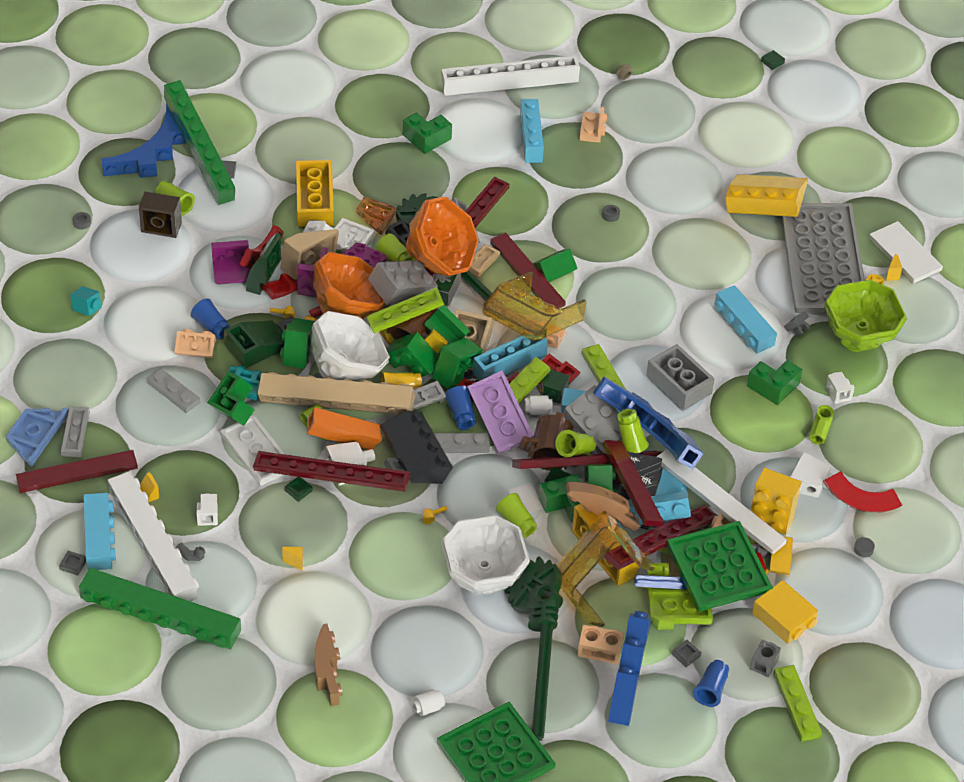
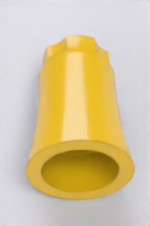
(411, 379)

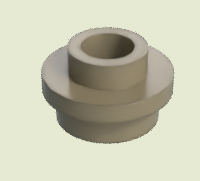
(624, 71)

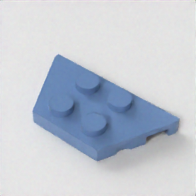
(34, 431)

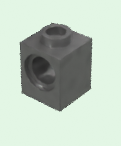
(765, 658)

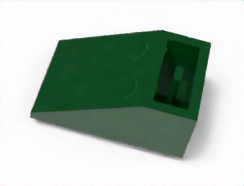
(253, 341)

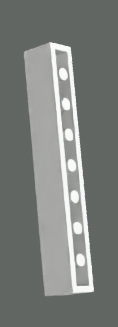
(510, 75)
(152, 537)

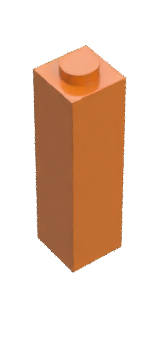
(343, 428)

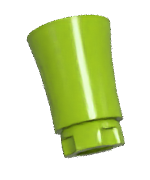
(186, 199)
(393, 249)
(631, 431)
(573, 443)
(514, 511)

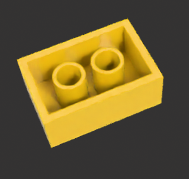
(776, 499)

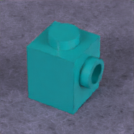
(86, 301)

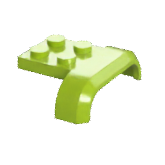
(673, 605)

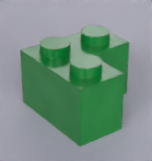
(426, 134)
(297, 343)
(413, 352)
(454, 361)
(773, 383)
(230, 398)
(600, 475)
(554, 495)

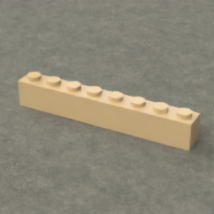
(336, 393)

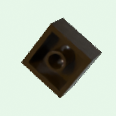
(160, 214)

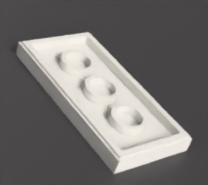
(914, 258)
(246, 443)

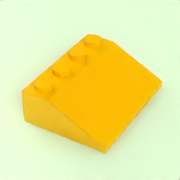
(766, 195)

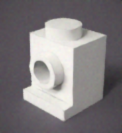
(839, 387)
(207, 510)

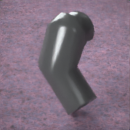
(191, 555)

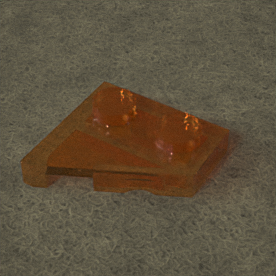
(376, 213)

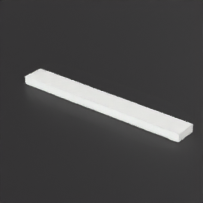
(723, 503)

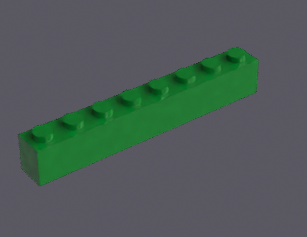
(199, 142)
(160, 608)

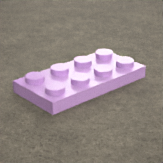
(500, 411)

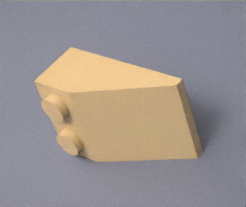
(306, 249)
(479, 326)

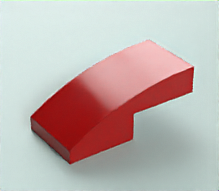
(281, 287)
(565, 368)

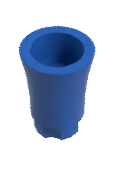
(209, 317)
(460, 405)
(710, 688)

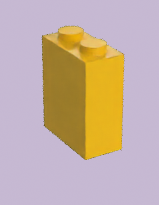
(785, 612)

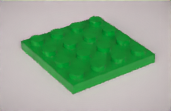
(718, 566)
(496, 748)

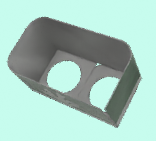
(447, 286)

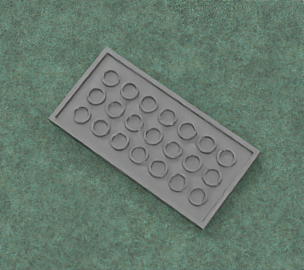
(821, 253)

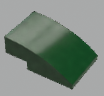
(264, 265)

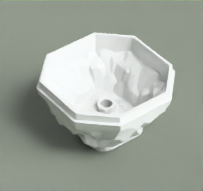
(347, 347)
(485, 554)

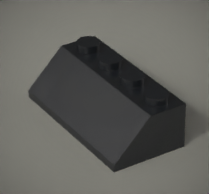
(417, 448)

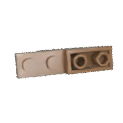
(600, 499)
(326, 665)

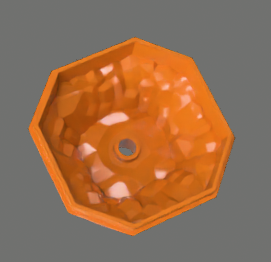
(442, 237)
(344, 286)

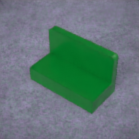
(556, 264)
(446, 325)

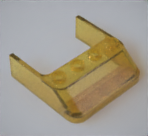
(528, 314)
(586, 555)

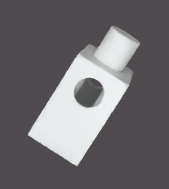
(349, 453)
(811, 473)

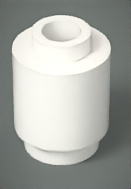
(538, 405)
(428, 702)

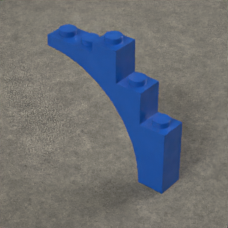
(144, 158)
(656, 424)
(629, 668)

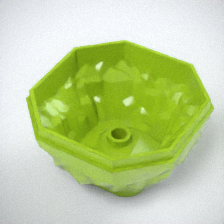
(864, 314)

